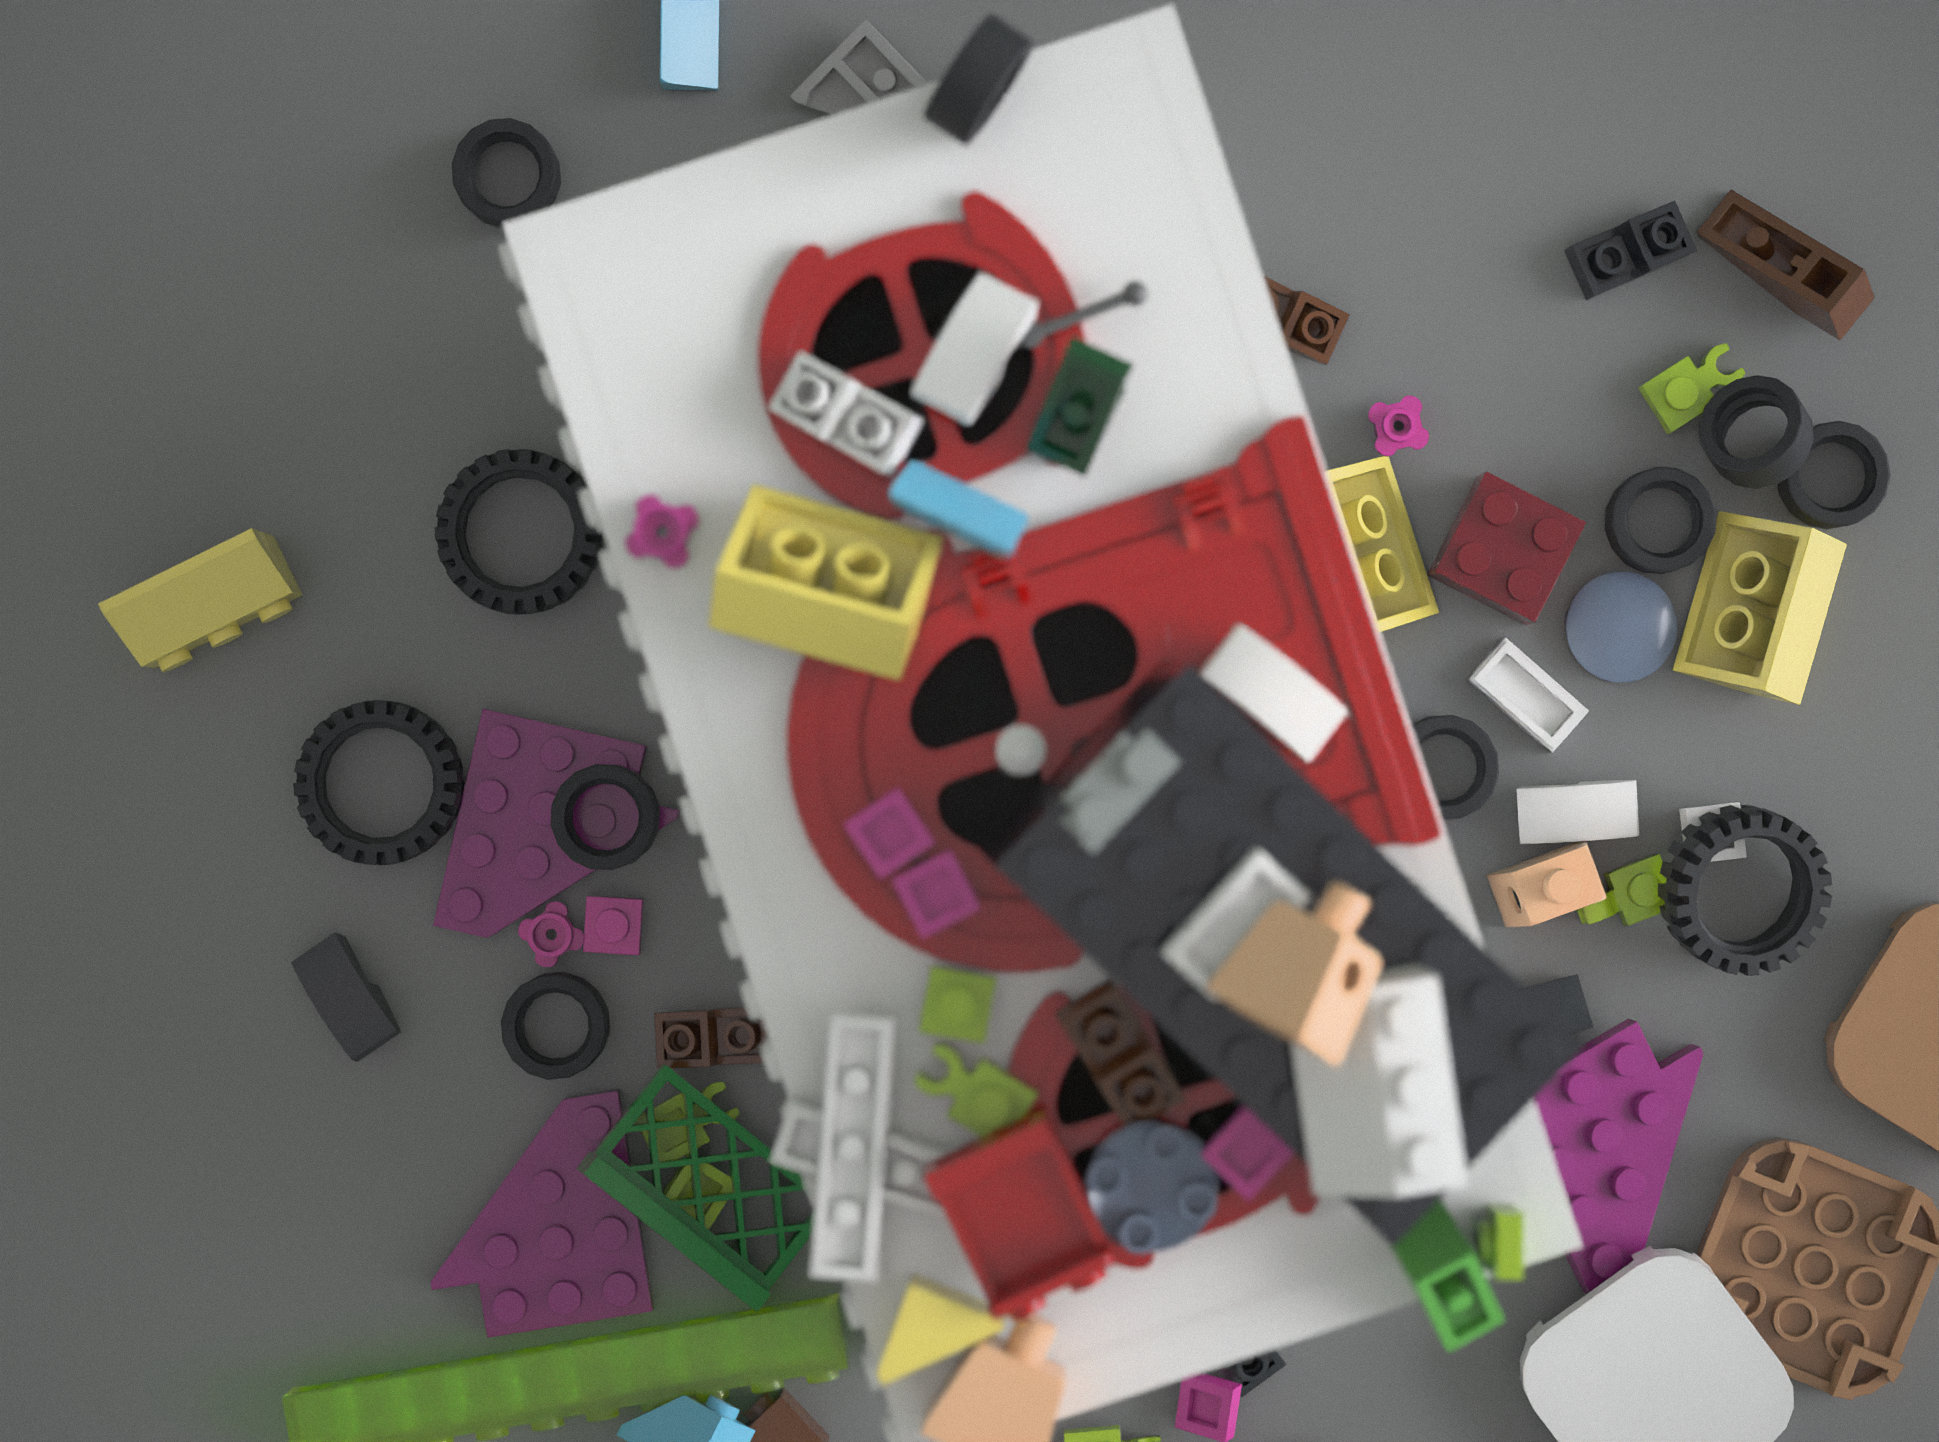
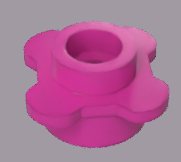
(1387, 437)
(653, 514)
(535, 932)

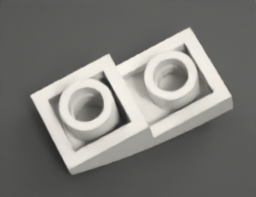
(974, 347)
(845, 414)
(1273, 692)
(1578, 812)

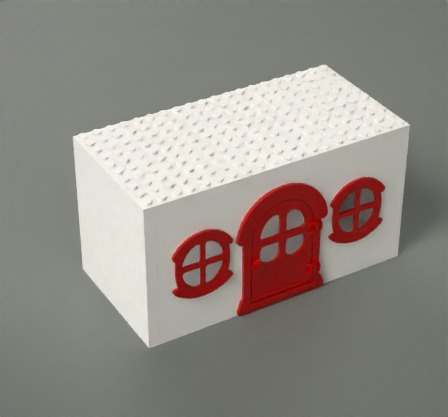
(1203, 510)

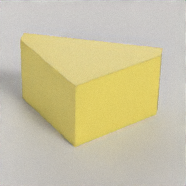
(932, 1326)

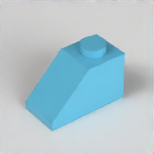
(688, 1422)

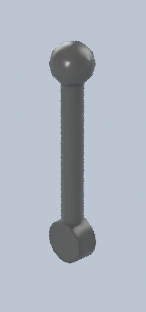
(1133, 294)

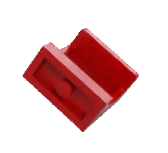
(1020, 1216)

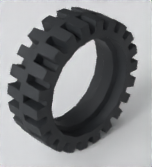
(452, 526)
(312, 787)
(1795, 921)

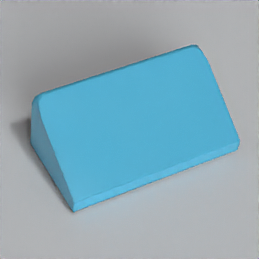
(689, 44)
(958, 509)

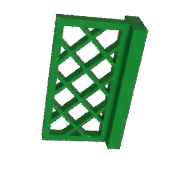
(675, 1224)

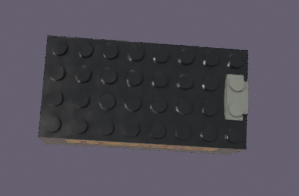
(1163, 815)

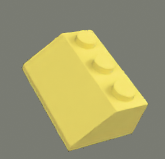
(1383, 542)
(824, 581)
(203, 600)
(1760, 606)

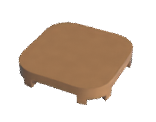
(1888, 1033)
(1824, 1261)

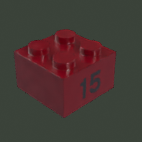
(1506, 548)

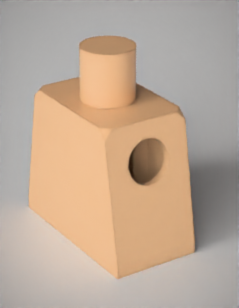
(1547, 885)
(1303, 973)
(1000, 1390)

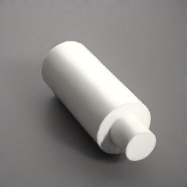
(1020, 750)

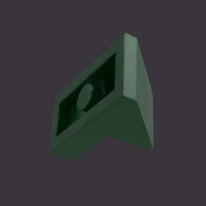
(1079, 406)

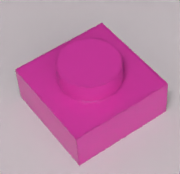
(889, 833)
(936, 894)
(613, 925)
(1246, 1152)
(1208, 1406)

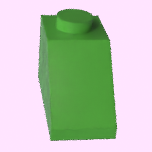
(1447, 1278)

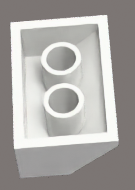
(1389, 1106)

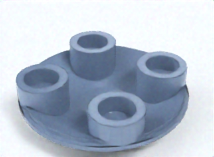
(1621, 627)
(1151, 1186)

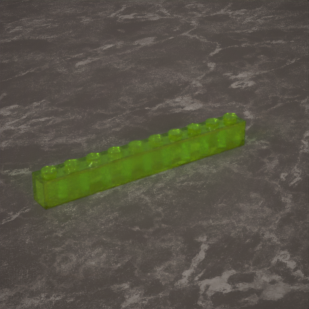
(577, 1377)

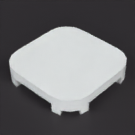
(1656, 1361)

